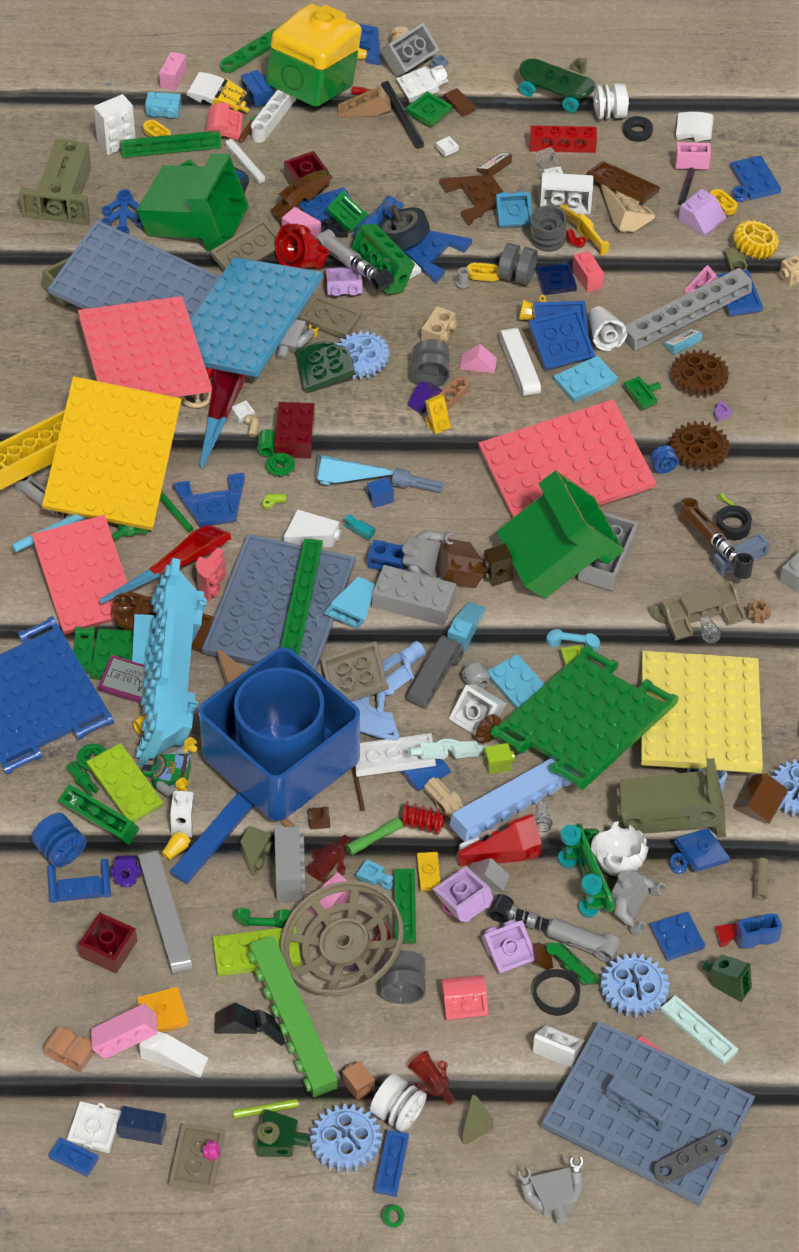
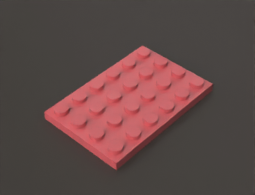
(80, 570)

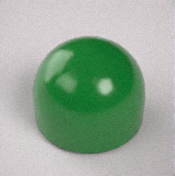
(385, 1215)

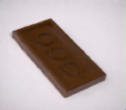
(623, 181)

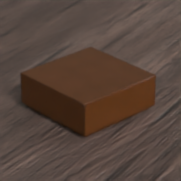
(542, 957)

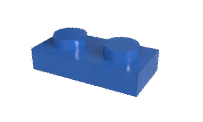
(73, 1157)

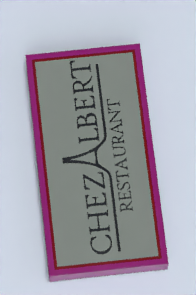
(123, 679)

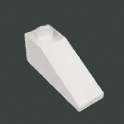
(173, 1054)

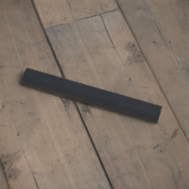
(686, 187)

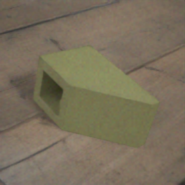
(254, 848)

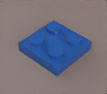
(677, 936)

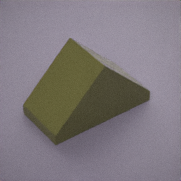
(477, 1121)

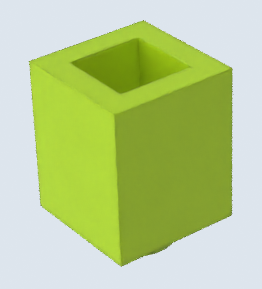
(499, 758)

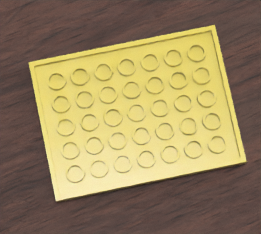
(714, 713)

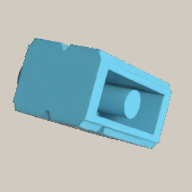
(163, 105)

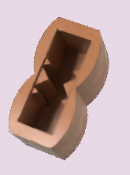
(69, 1049)

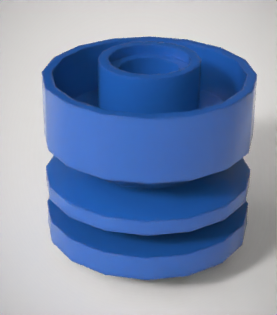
(58, 839)

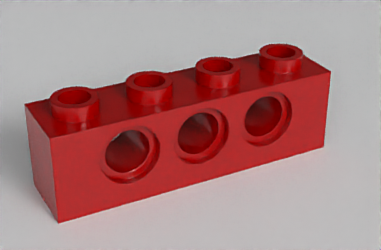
(563, 138)

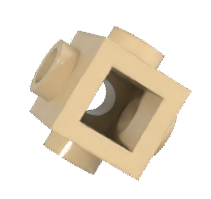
(790, 270)

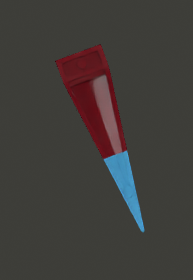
(224, 393)

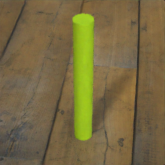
(255, 1110)

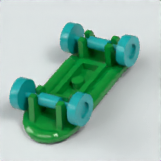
(593, 884)

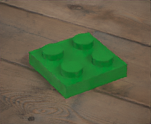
(429, 109)

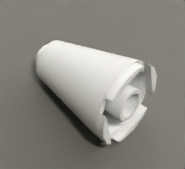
(606, 329)

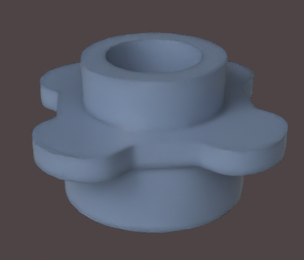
(439, 60)

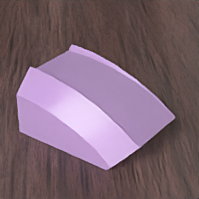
(464, 894)

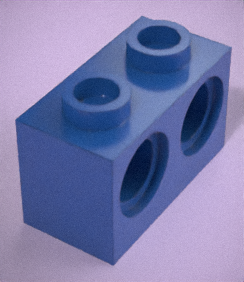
(386, 554)

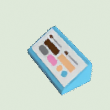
(683, 341)

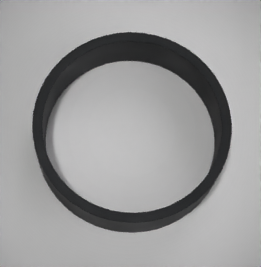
(556, 1011)

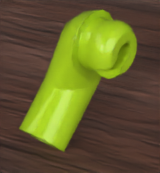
(271, 499)

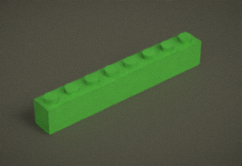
(293, 1016)

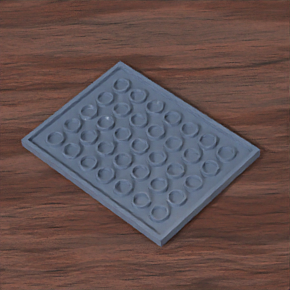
(259, 597)

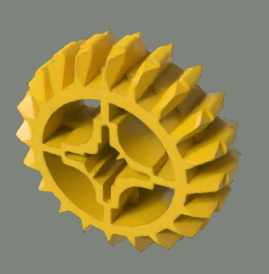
(755, 239)

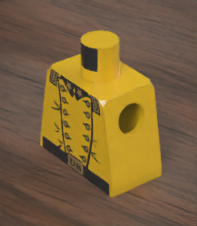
(233, 95)

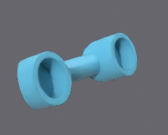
(556, 636)

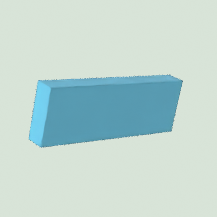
(142, 636)

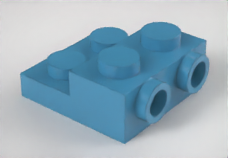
(513, 209)

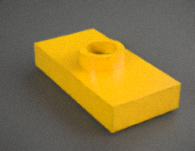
(428, 870)

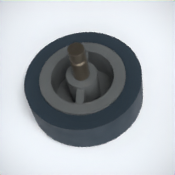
(406, 226)

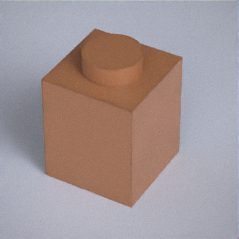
(358, 1080)

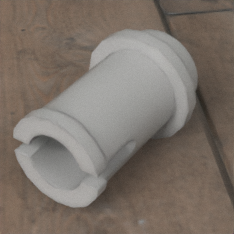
(463, 281)

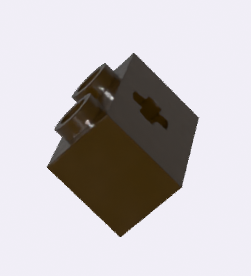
(498, 565)

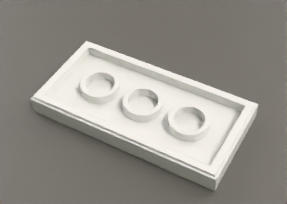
(392, 755)

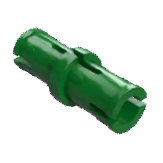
(82, 778)

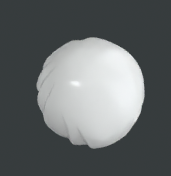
(619, 849)

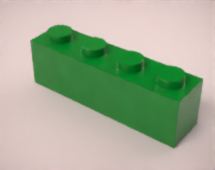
(99, 814)

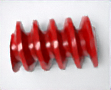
(423, 818)

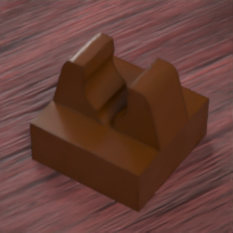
(319, 818)

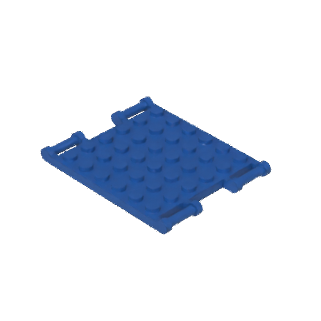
(44, 696)

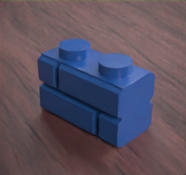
(256, 87)

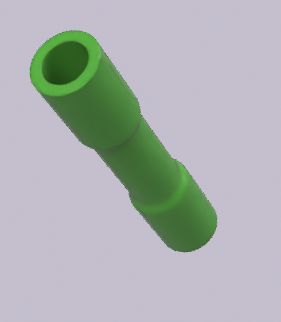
(385, 830)

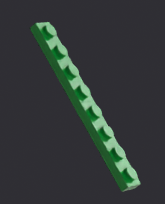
(302, 595)

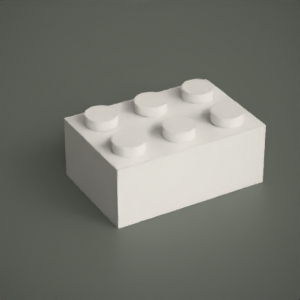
(114, 123)
(569, 190)

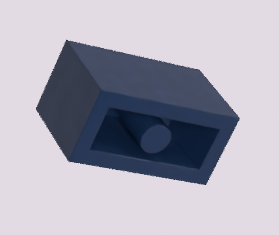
(142, 1125)

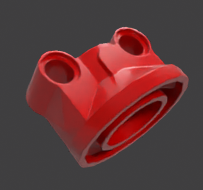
(299, 248)

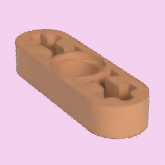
(452, 389)

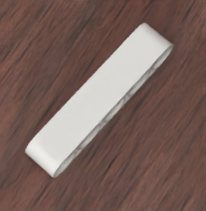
(271, 115)
(519, 362)

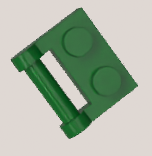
(344, 214)

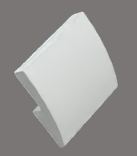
(205, 87)
(694, 125)

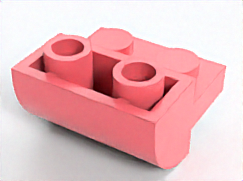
(224, 119)
(210, 572)
(464, 997)

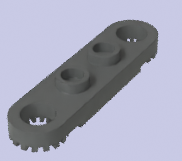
(692, 1157)

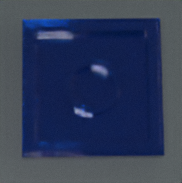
(556, 279)

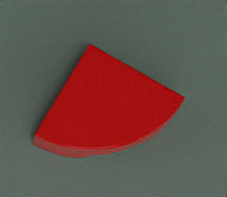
(726, 933)

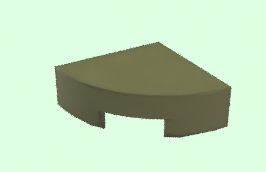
(579, 65)
(657, 614)

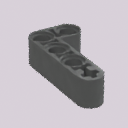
(434, 671)

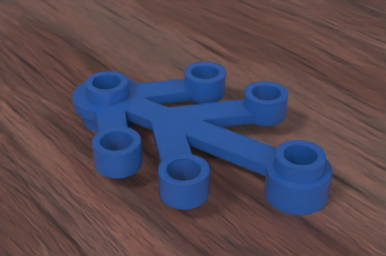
(124, 199)

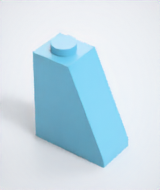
(353, 603)

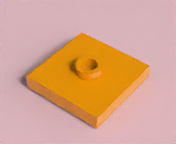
(168, 1007)

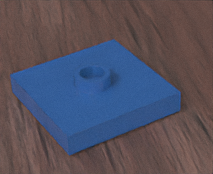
(701, 850)

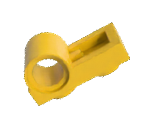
(437, 414)

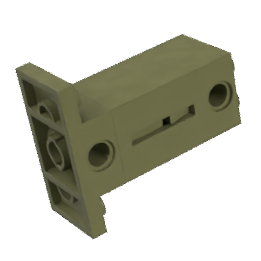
(61, 186)
(673, 802)

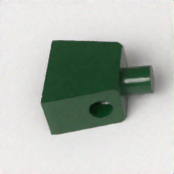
(730, 976)
(287, 1138)

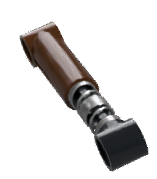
(715, 537)

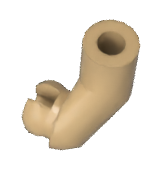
(254, 425)

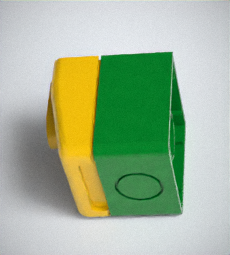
(314, 54)

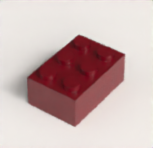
(295, 429)

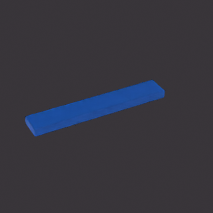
(212, 838)

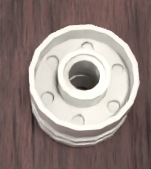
(613, 100)
(398, 1102)

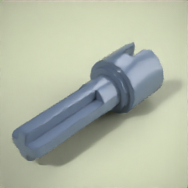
(403, 478)

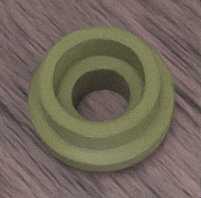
(268, 1138)

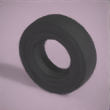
(638, 136)

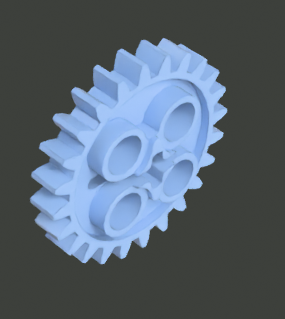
(367, 352)
(787, 777)
(616, 988)
(359, 1125)

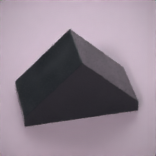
(235, 1020)

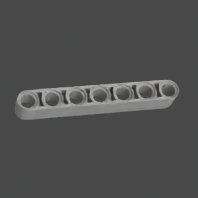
(165, 912)

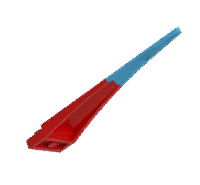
(197, 544)

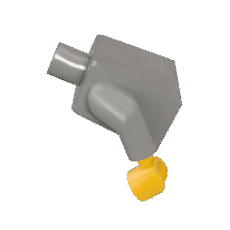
(295, 338)

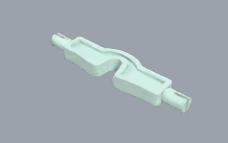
(440, 749)

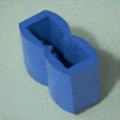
(758, 931)

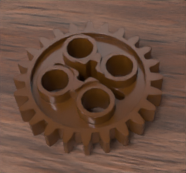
(699, 373)
(700, 445)

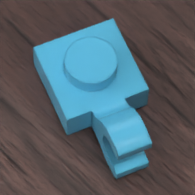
(374, 873)

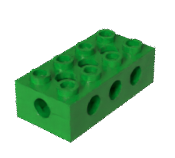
(383, 253)

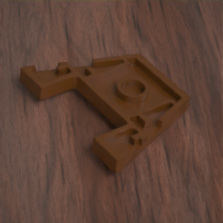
(480, 191)

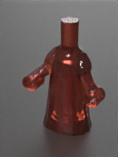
(327, 859)
(436, 1081)

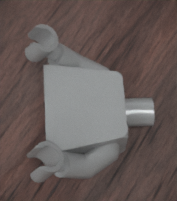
(422, 552)
(629, 896)
(553, 1191)

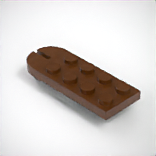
(130, 603)

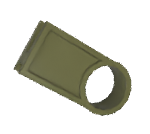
(735, 258)

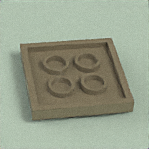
(356, 671)

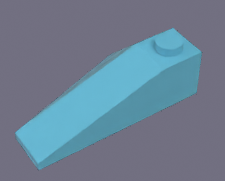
(336, 470)

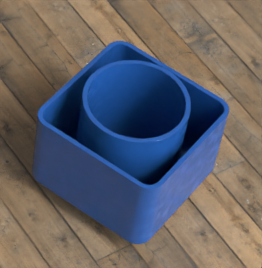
(280, 733)

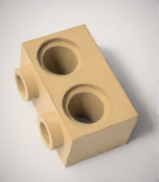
(439, 325)

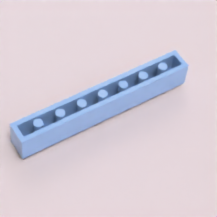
(507, 801)

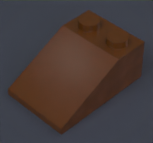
(460, 563)

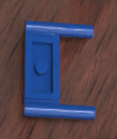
(79, 887)

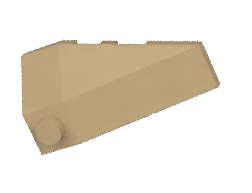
(626, 211)

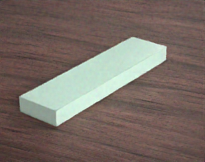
(699, 1030)

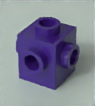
(122, 864)

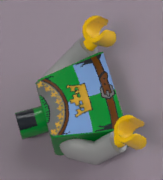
(172, 769)

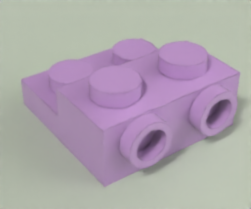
(343, 281)
(508, 946)

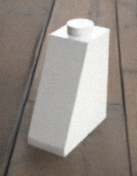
(312, 527)

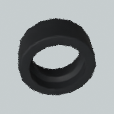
(738, 512)

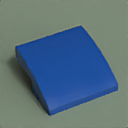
(419, 777)

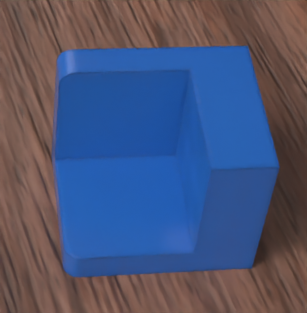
(380, 492)

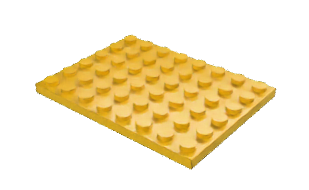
(112, 453)

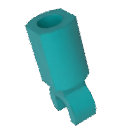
(359, 527)

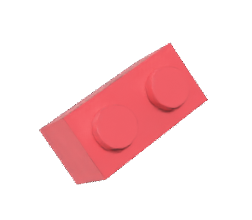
(587, 271)

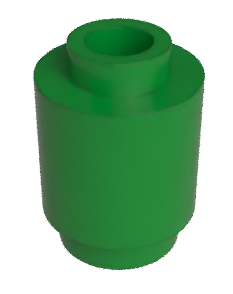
(266, 442)

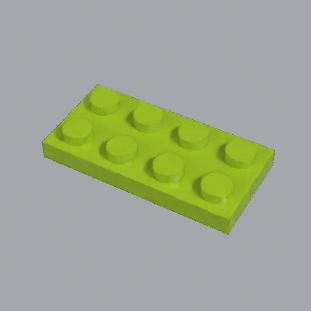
(125, 783)
(233, 950)

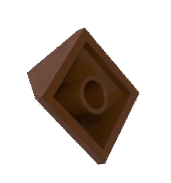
(761, 797)

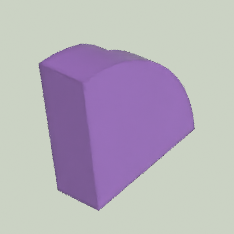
(722, 411)

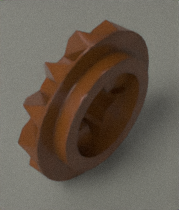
(484, 728)

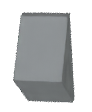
(491, 874)

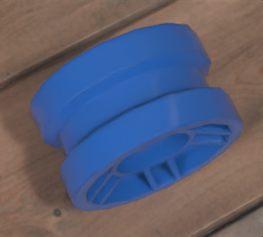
(664, 459)

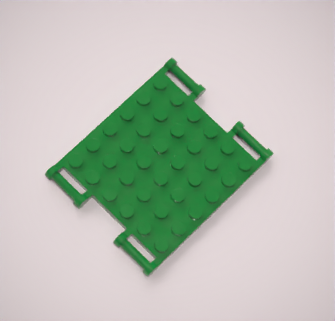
(585, 717)

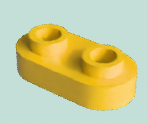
(153, 128)
(727, 203)
(483, 271)

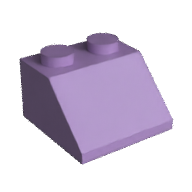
(702, 213)

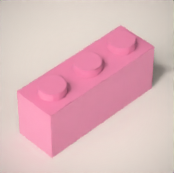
(124, 1031)

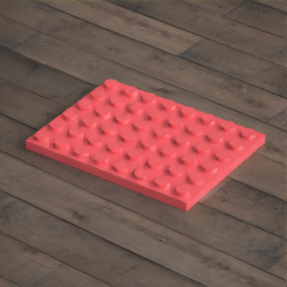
(145, 347)
(585, 446)

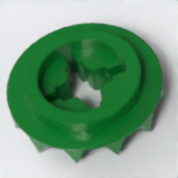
(282, 459)
(84, 754)

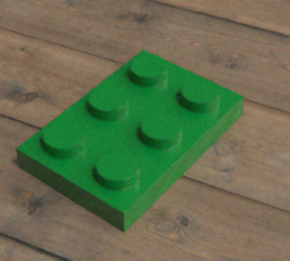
(110, 643)

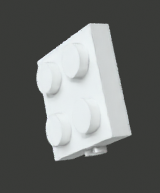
(94, 1127)

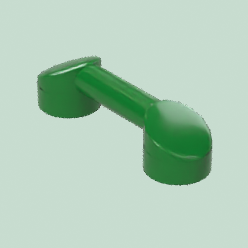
(244, 918)

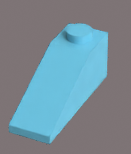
(466, 624)

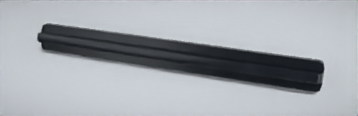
(403, 116)

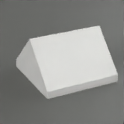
(557, 1046)

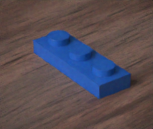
(392, 1163)

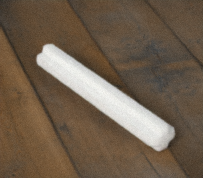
(245, 161)

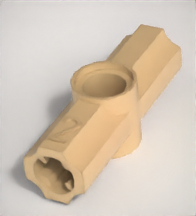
(443, 798)

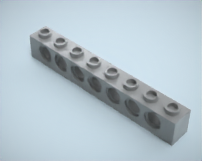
(687, 308)

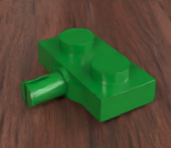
(642, 392)

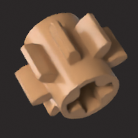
(759, 611)

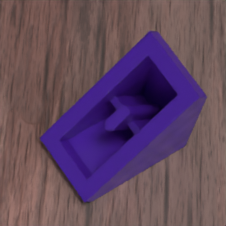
(423, 392)

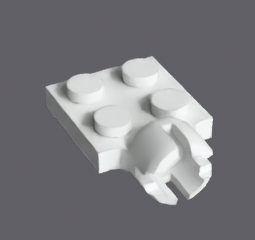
(422, 80)

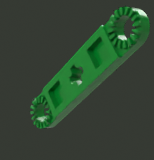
(247, 53)

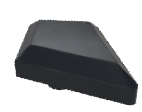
(334, 226)
(269, 1025)

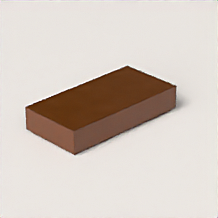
(459, 102)

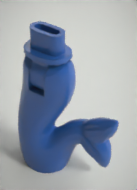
(379, 213)

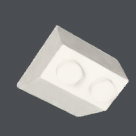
(474, 706)

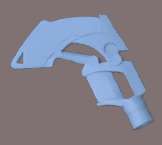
(376, 721)

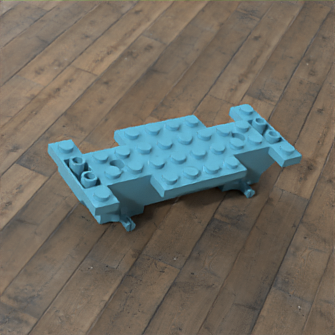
(166, 699)

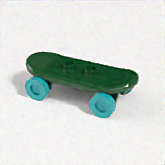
(555, 80)

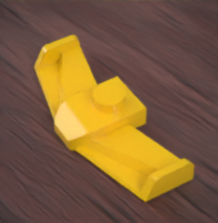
(585, 228)

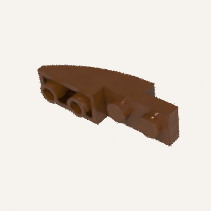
(304, 187)

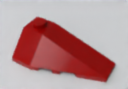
(513, 844)

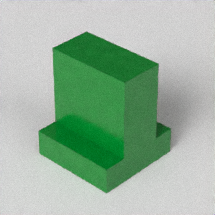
(195, 202)
(558, 535)

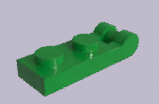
(84, 646)
(572, 963)

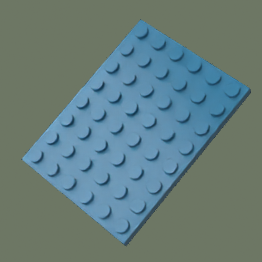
(250, 313)

